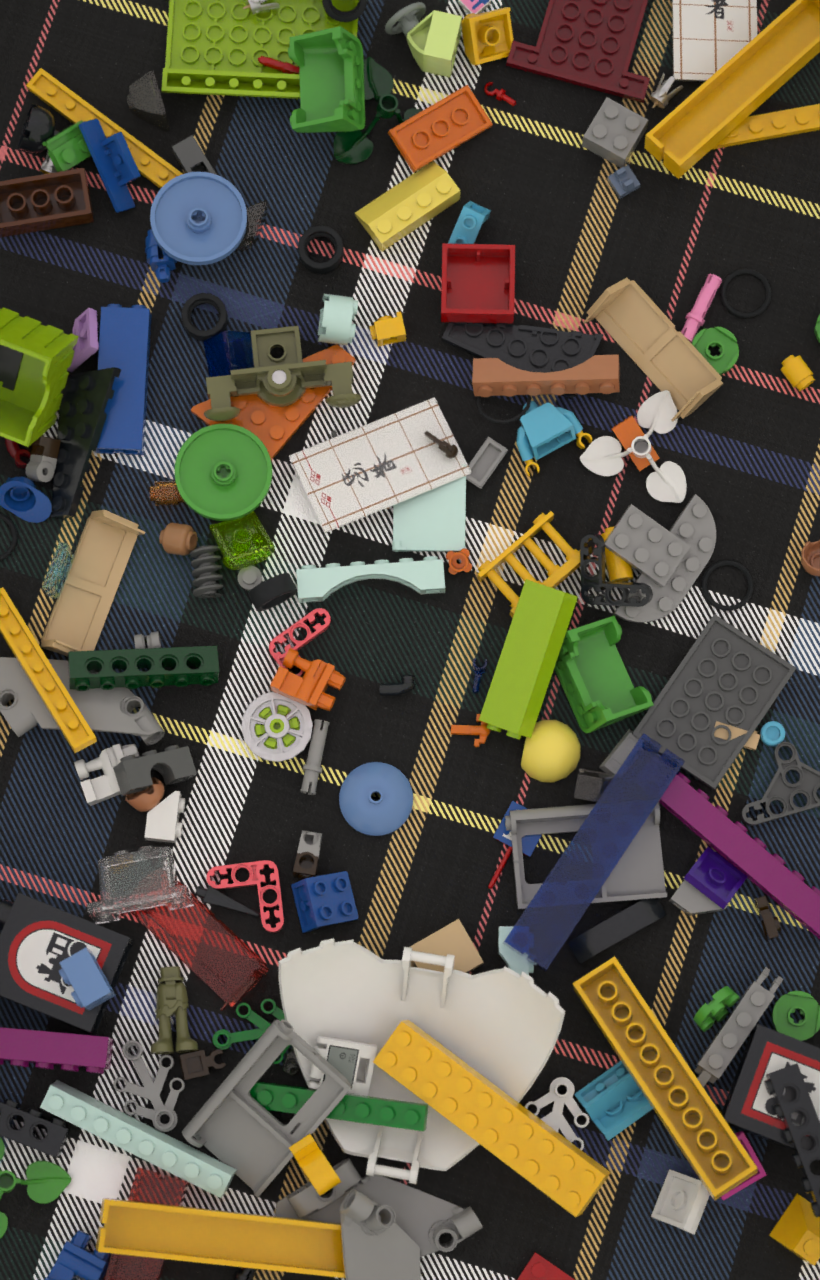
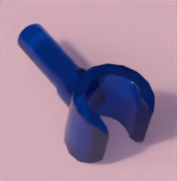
(477, 675)

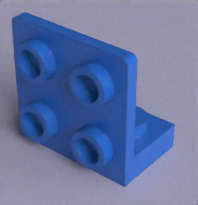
(324, 901)

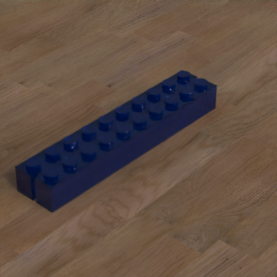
(593, 852)

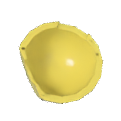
(550, 751)

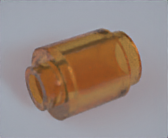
(165, 493)

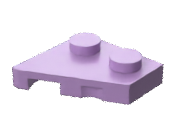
(87, 344)

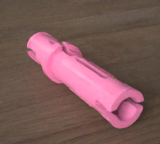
(696, 316)

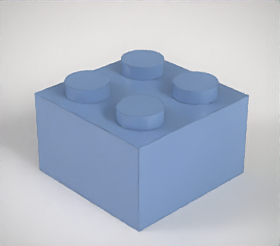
(86, 978)

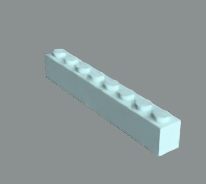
(138, 1138)

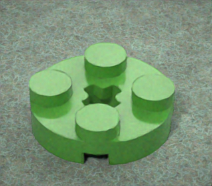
(728, 348)
(808, 1007)
(716, 1008)

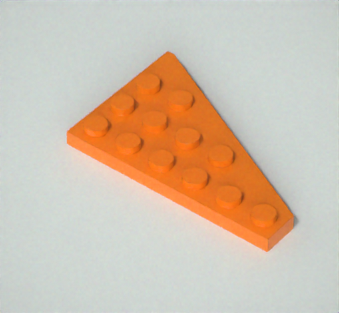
(273, 423)

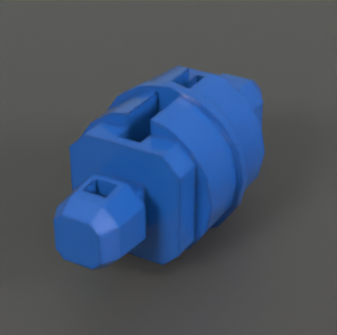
(154, 254)

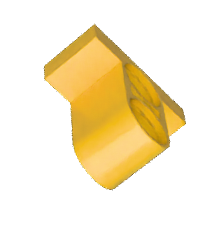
(314, 1165)

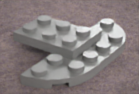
(665, 558)

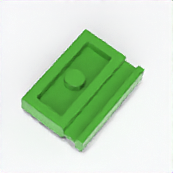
(67, 148)

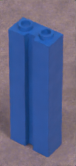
(125, 345)

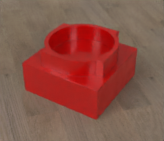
(478, 283)

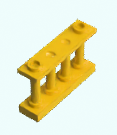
(555, 572)

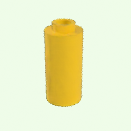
(617, 568)

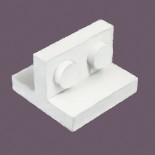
(681, 1202)

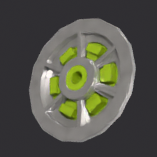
(276, 727)

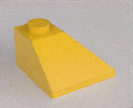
(799, 1230)

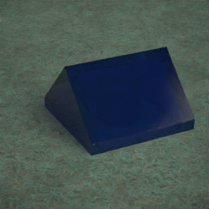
(228, 352)

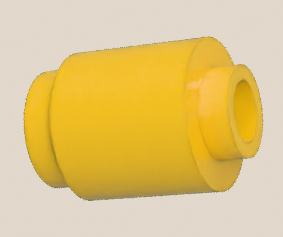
(797, 372)

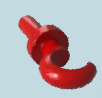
(501, 94)

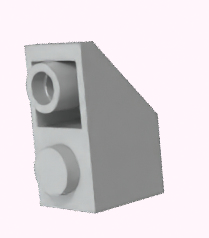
(693, 901)

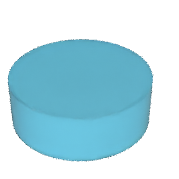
(772, 733)

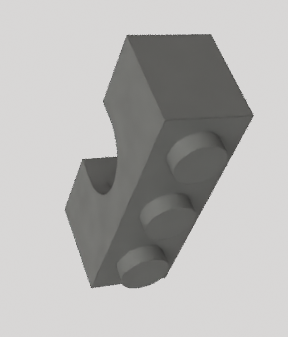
(173, 764)

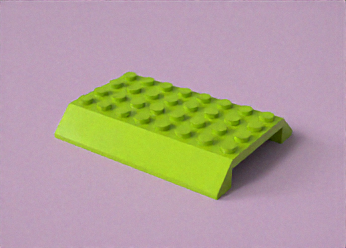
(218, 45)

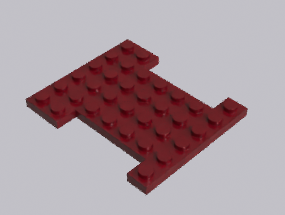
(587, 46)

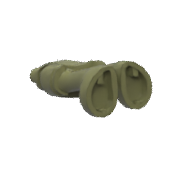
(171, 1001)

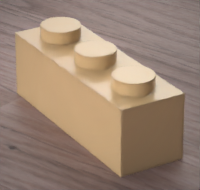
(736, 732)

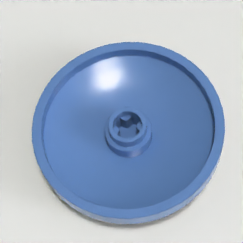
(198, 218)

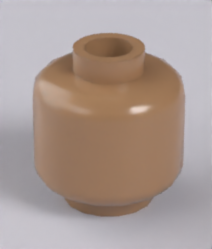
(178, 539)

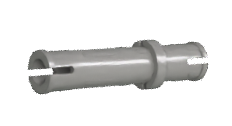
(312, 766)

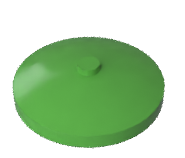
(223, 472)

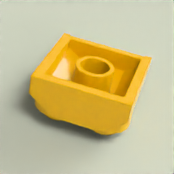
(487, 35)

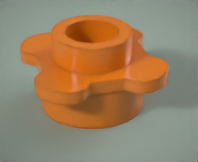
(463, 556)

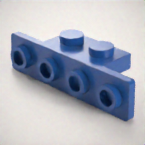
(112, 162)

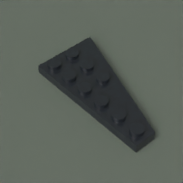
(523, 345)
(79, 429)

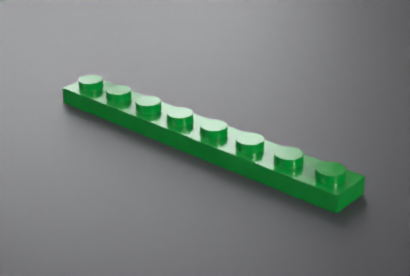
(351, 1107)

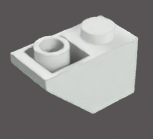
(163, 819)

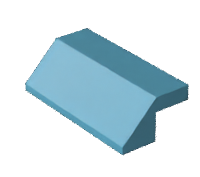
(613, 1101)

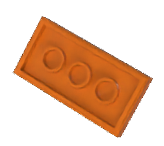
(440, 128)

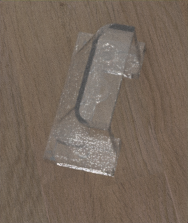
(137, 883)

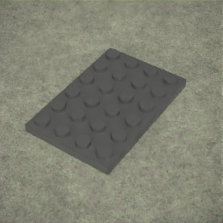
(719, 680)

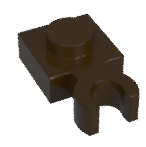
(769, 923)
(197, 1063)

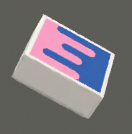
(474, 6)

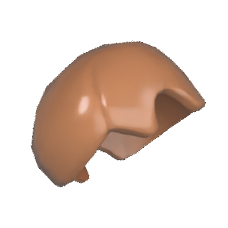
(811, 558)
(147, 799)

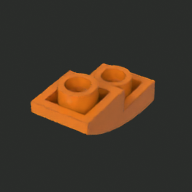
(626, 432)

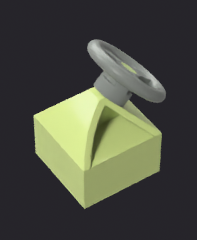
(432, 40)

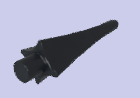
(214, 897)

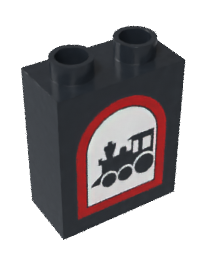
(30, 952)
(748, 1102)

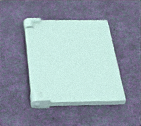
(432, 520)

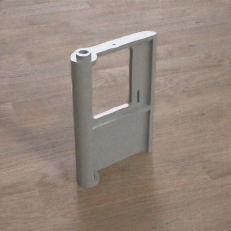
(243, 1131)

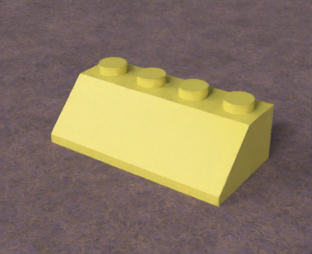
(408, 205)

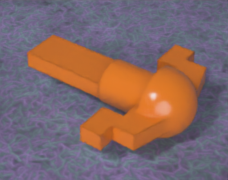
(481, 730)

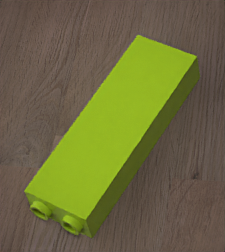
(527, 659)

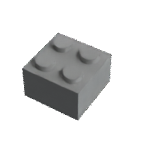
(614, 132)

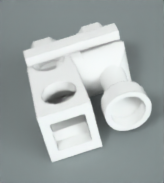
(105, 786)

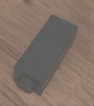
(191, 156)

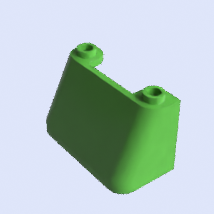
(329, 81)
(596, 676)

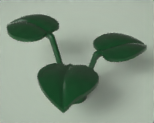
(378, 83)

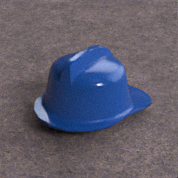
(24, 500)

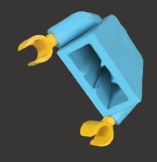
(546, 430)

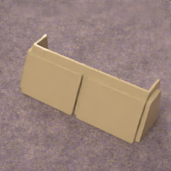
(655, 345)
(90, 583)

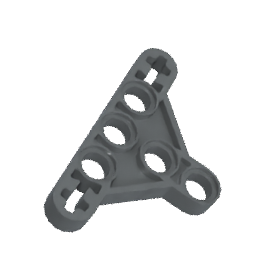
(783, 791)

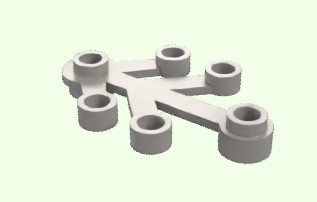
(151, 1089)

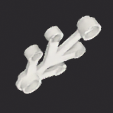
(555, 1118)

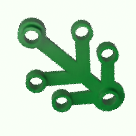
(253, 1034)

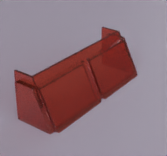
(206, 948)

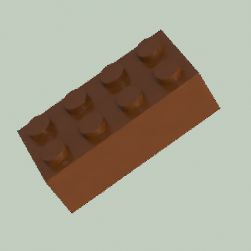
(44, 202)

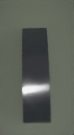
(616, 928)

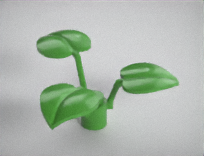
(44, 1183)

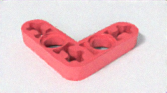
(278, 657)
(254, 879)

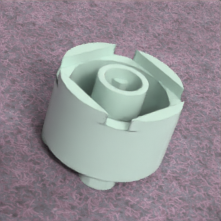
(336, 319)

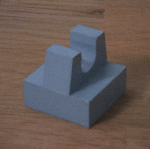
(623, 181)

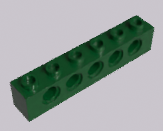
(153, 659)

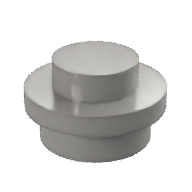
(249, 577)

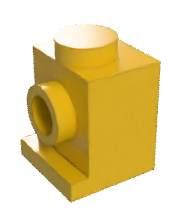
(388, 330)

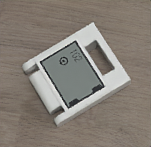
(345, 1057)

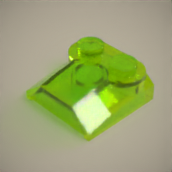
(242, 541)

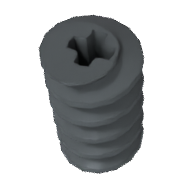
(205, 572)

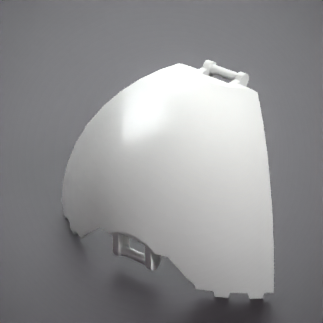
(486, 1019)

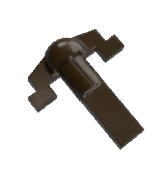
(451, 451)

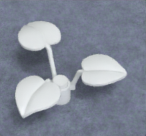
(605, 453)

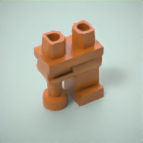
(312, 686)

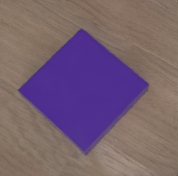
(715, 877)

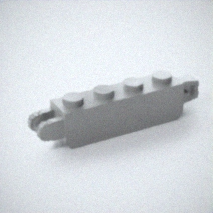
(736, 1029)

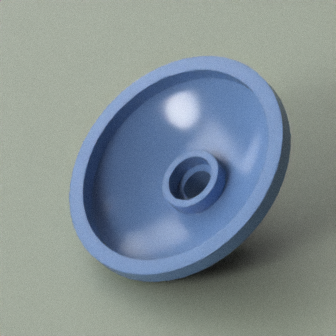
(379, 816)

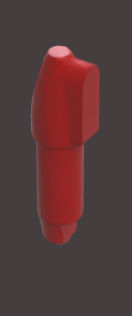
(285, 67)

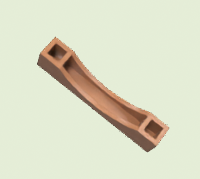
(497, 378)

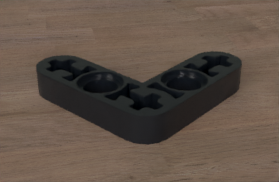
(599, 583)

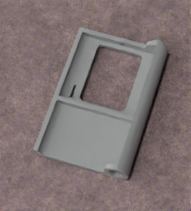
(635, 876)

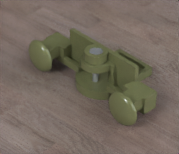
(279, 379)

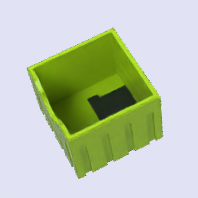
(31, 375)

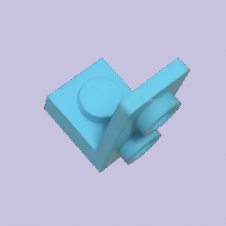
(469, 224)

